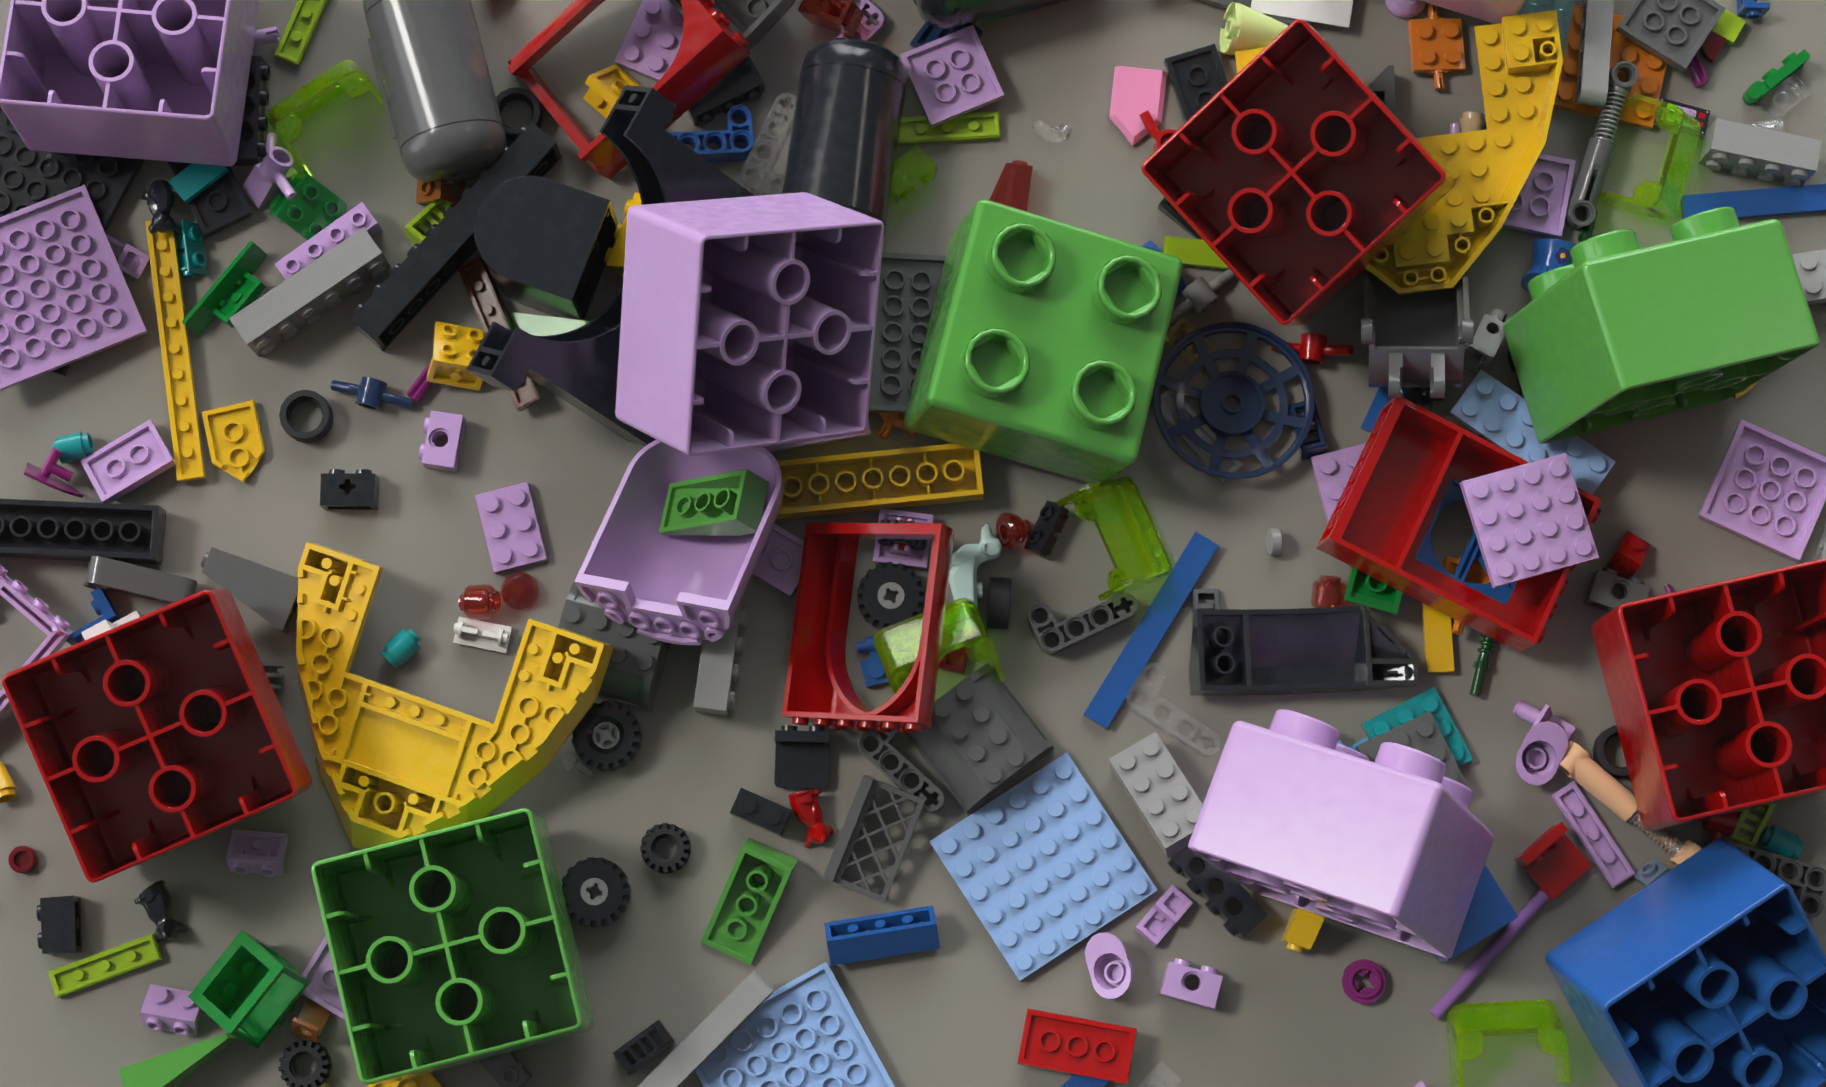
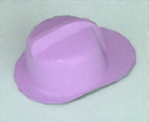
(1541, 753)
(1108, 965)

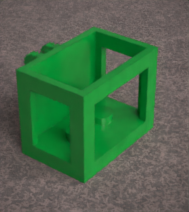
(249, 989)

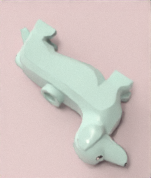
(965, 564)

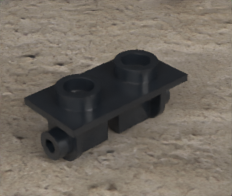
(1050, 519)

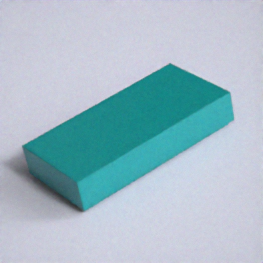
(196, 179)

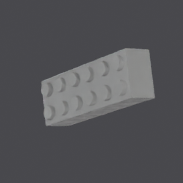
(310, 292)

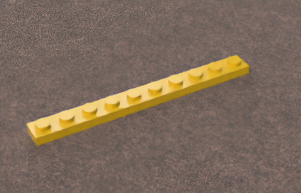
(176, 356)

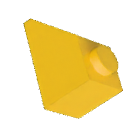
(1301, 930)

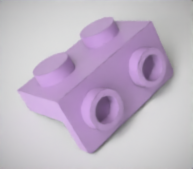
(170, 1011)

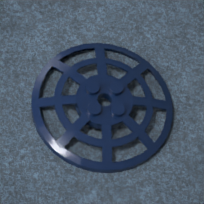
(1243, 389)

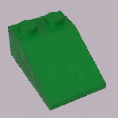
(1371, 593)

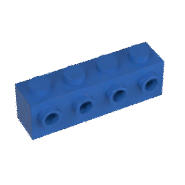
(851, 942)

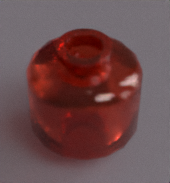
(1328, 592)
(480, 601)

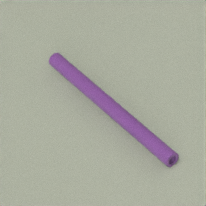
(1489, 955)

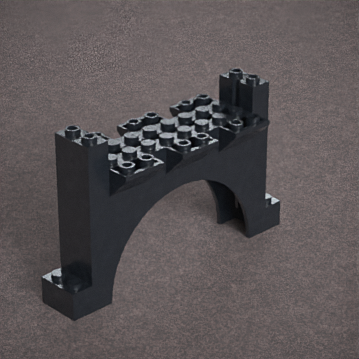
(584, 361)

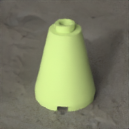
(1247, 29)

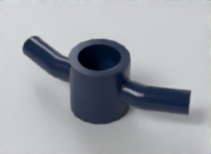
(371, 393)

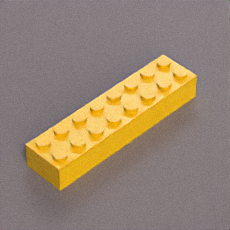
(880, 480)

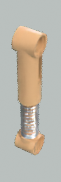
(1580, 767)

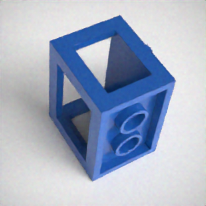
(1486, 914)

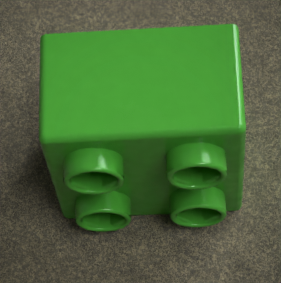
(1658, 324)
(1043, 343)
(452, 946)

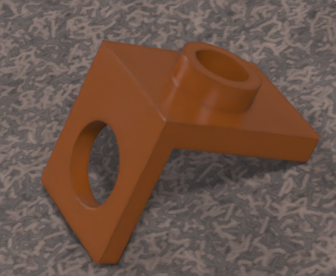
(436, 191)
(310, 1021)

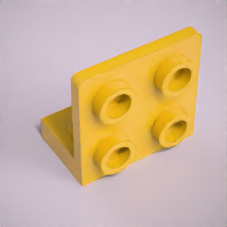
(452, 353)

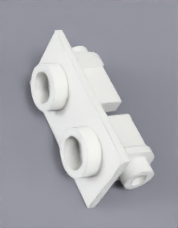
(482, 634)

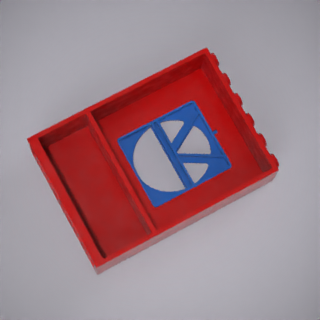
(1388, 513)

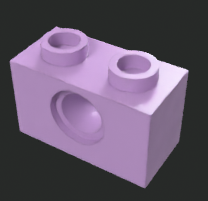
(448, 456)
(1174, 987)

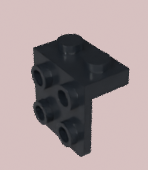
(802, 757)

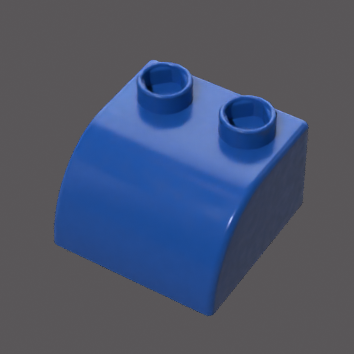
(1702, 980)

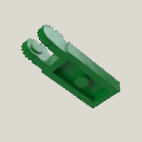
(1774, 77)

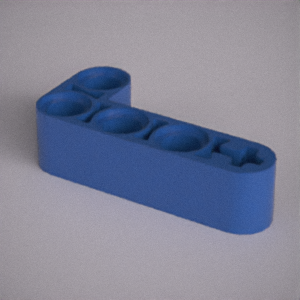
(724, 138)

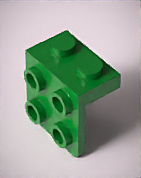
(310, 209)

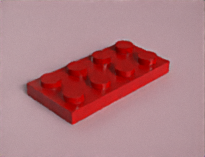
(1077, 1046)

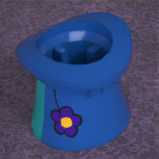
(1547, 255)

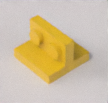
(606, 88)

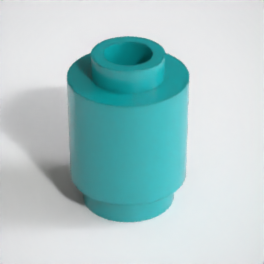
(74, 446)
(401, 647)
(1781, 842)

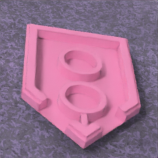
(1134, 93)

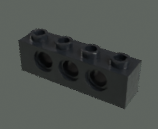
(253, 150)
(1250, 911)

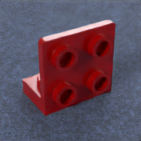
(1553, 861)

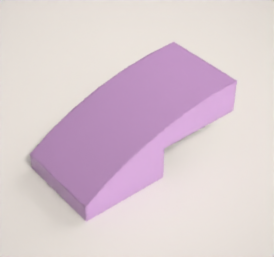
(128, 257)
(1163, 915)

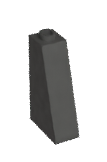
(257, 586)

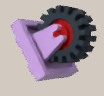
(905, 551)

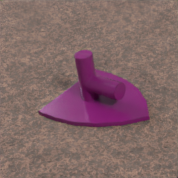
(50, 467)

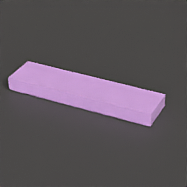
(1592, 834)

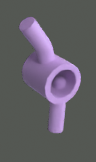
(277, 165)

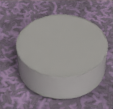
(1274, 541)

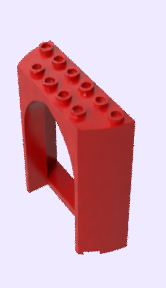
(703, 59)
(817, 670)

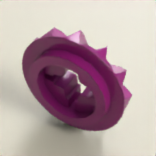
(1376, 979)

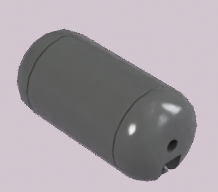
(435, 87)

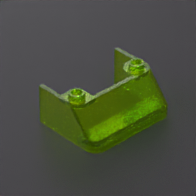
(289, 113)
(1662, 198)
(1125, 531)
(963, 627)
(1471, 1021)

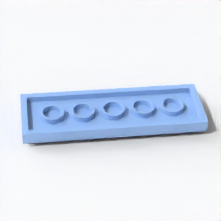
(1504, 419)

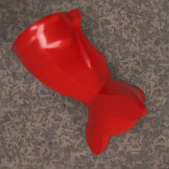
(808, 811)

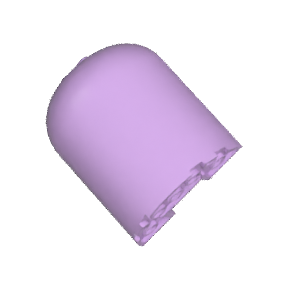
(674, 584)

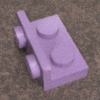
(257, 852)

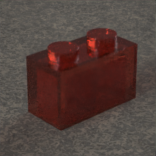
(834, 15)

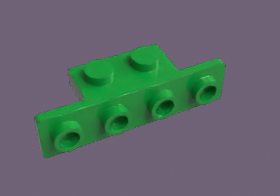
(230, 292)

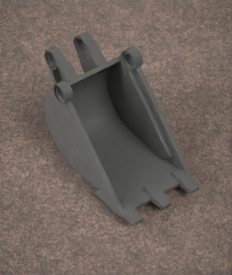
(1416, 336)

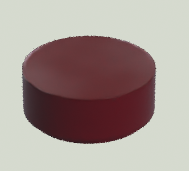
(23, 859)

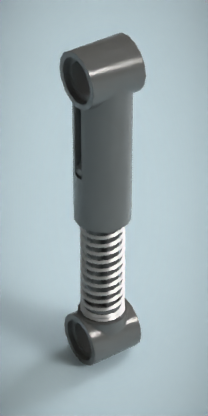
(1600, 148)

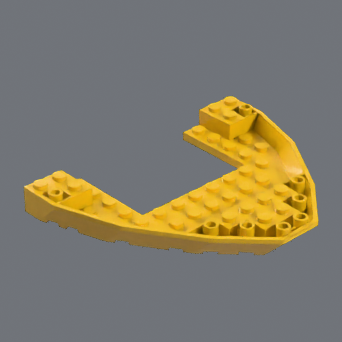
(1489, 167)
(408, 762)

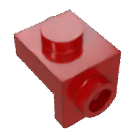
(1628, 555)

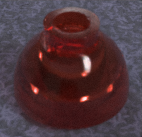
(1012, 530)
(519, 590)

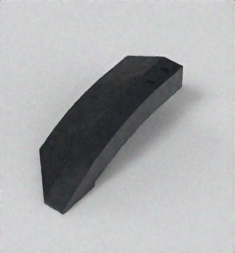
(1295, 652)

